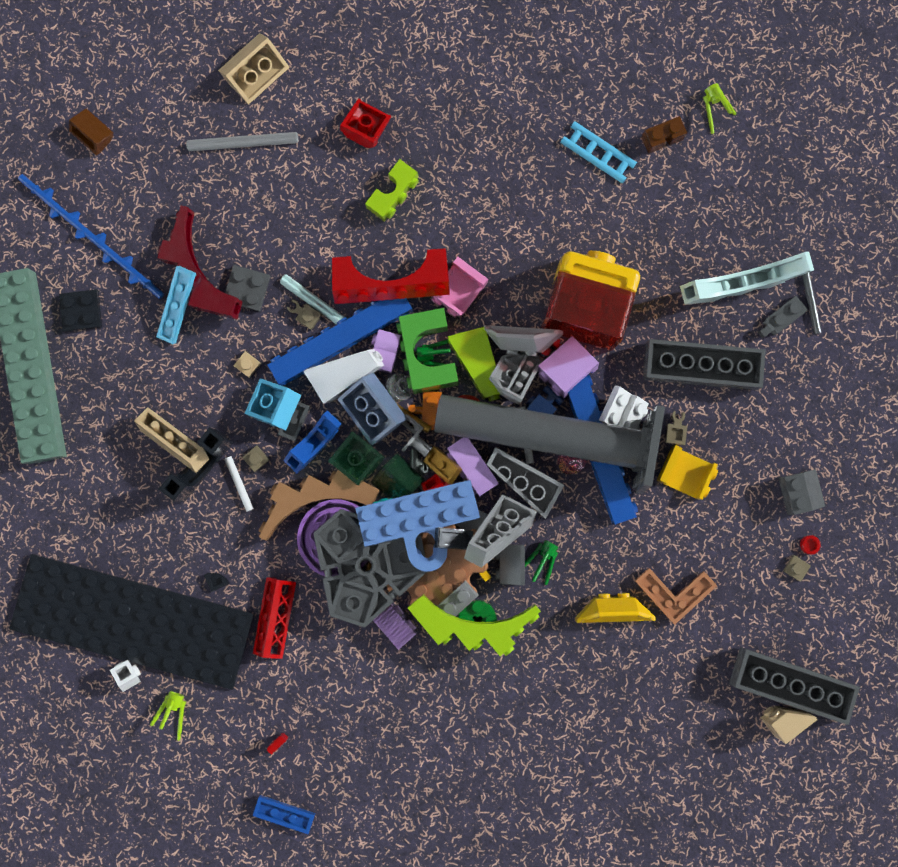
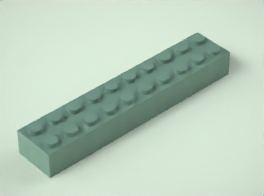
(29, 369)

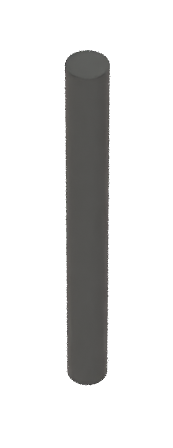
(811, 303)

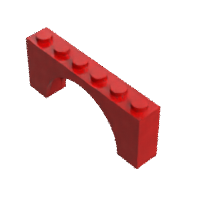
(354, 287)

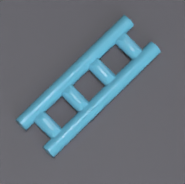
(594, 141)

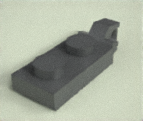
(783, 317)

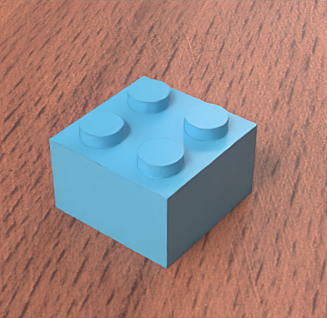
(272, 404)

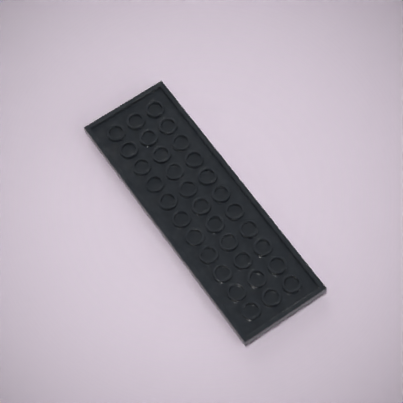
(132, 621)

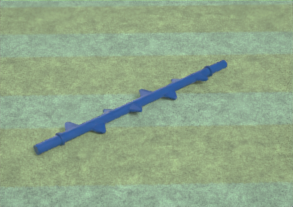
(98, 240)

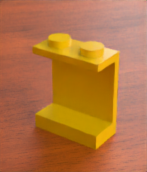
(687, 473)

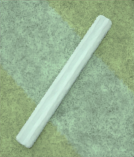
(311, 299)

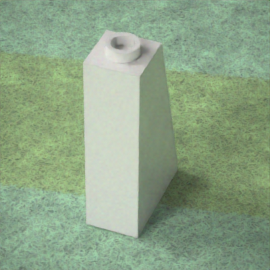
(337, 376)

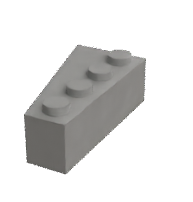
(532, 485)
(500, 528)

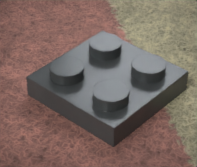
(248, 287)

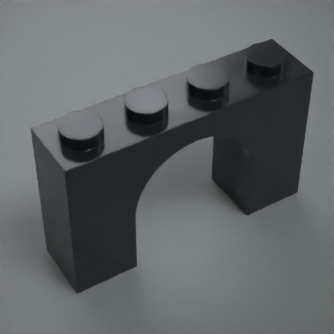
(182, 485)

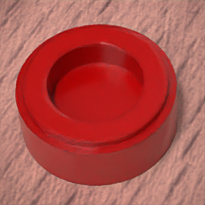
(810, 544)

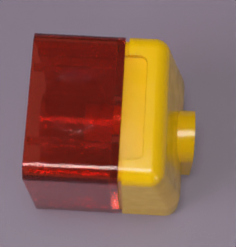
(591, 298)

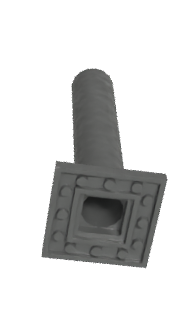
(556, 434)

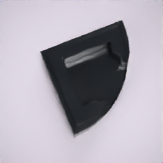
(216, 581)

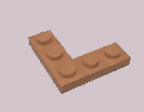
(675, 606)

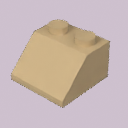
(786, 722)

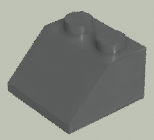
(801, 492)
(511, 565)

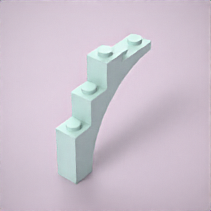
(743, 282)

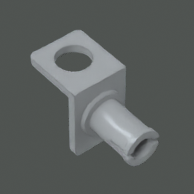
(416, 441)

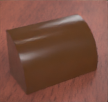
(90, 131)

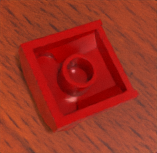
(364, 124)

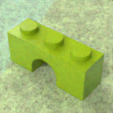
(384, 204)

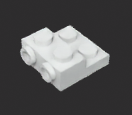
(624, 409)

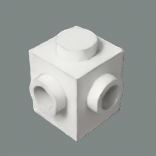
(125, 675)

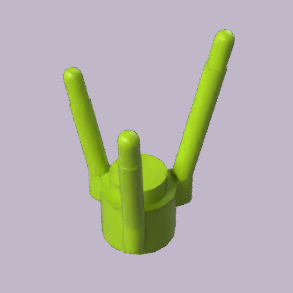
(715, 95)
(171, 702)

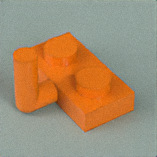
(429, 408)

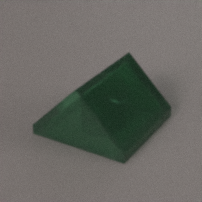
(397, 478)

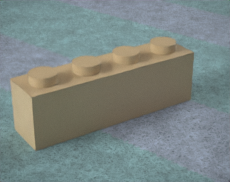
(171, 439)

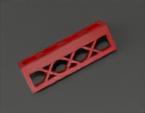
(270, 618)

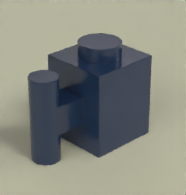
(544, 405)

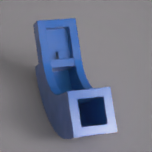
(313, 443)

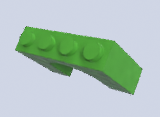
(413, 328)

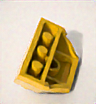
(614, 609)

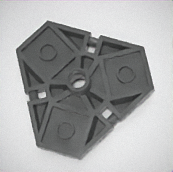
(355, 593)

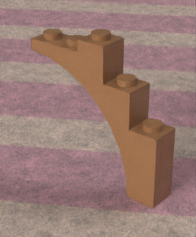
(313, 490)

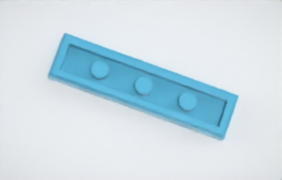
(176, 304)

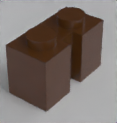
(669, 131)

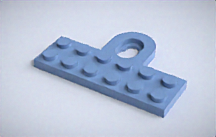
(418, 514)

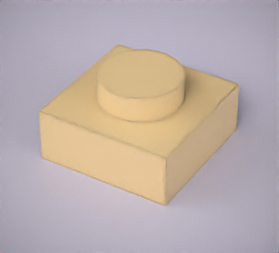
(247, 364)

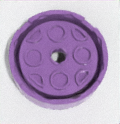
(311, 522)

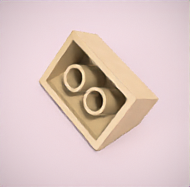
(254, 68)

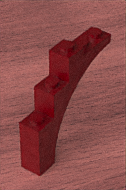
(180, 253)

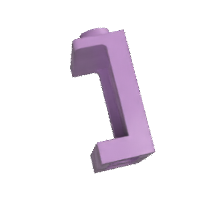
(567, 367)

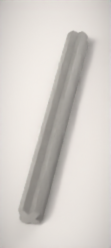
(242, 141)

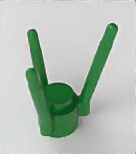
(426, 353)
(548, 551)

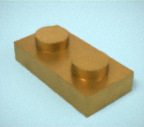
(442, 465)

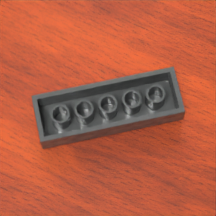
(704, 364)
(794, 685)

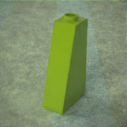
(477, 359)

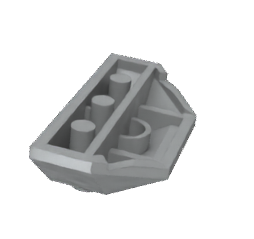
(523, 339)
(514, 375)

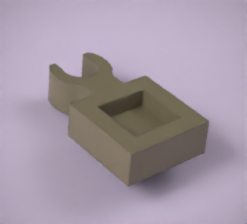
(306, 316)
(676, 432)

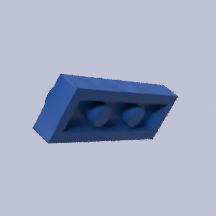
(284, 814)

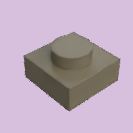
(256, 458)
(796, 568)

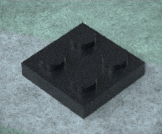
(80, 310)

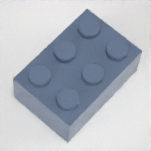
(372, 408)

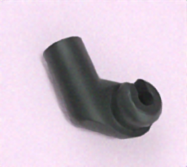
(416, 464)

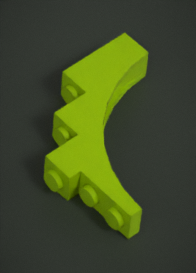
(471, 633)

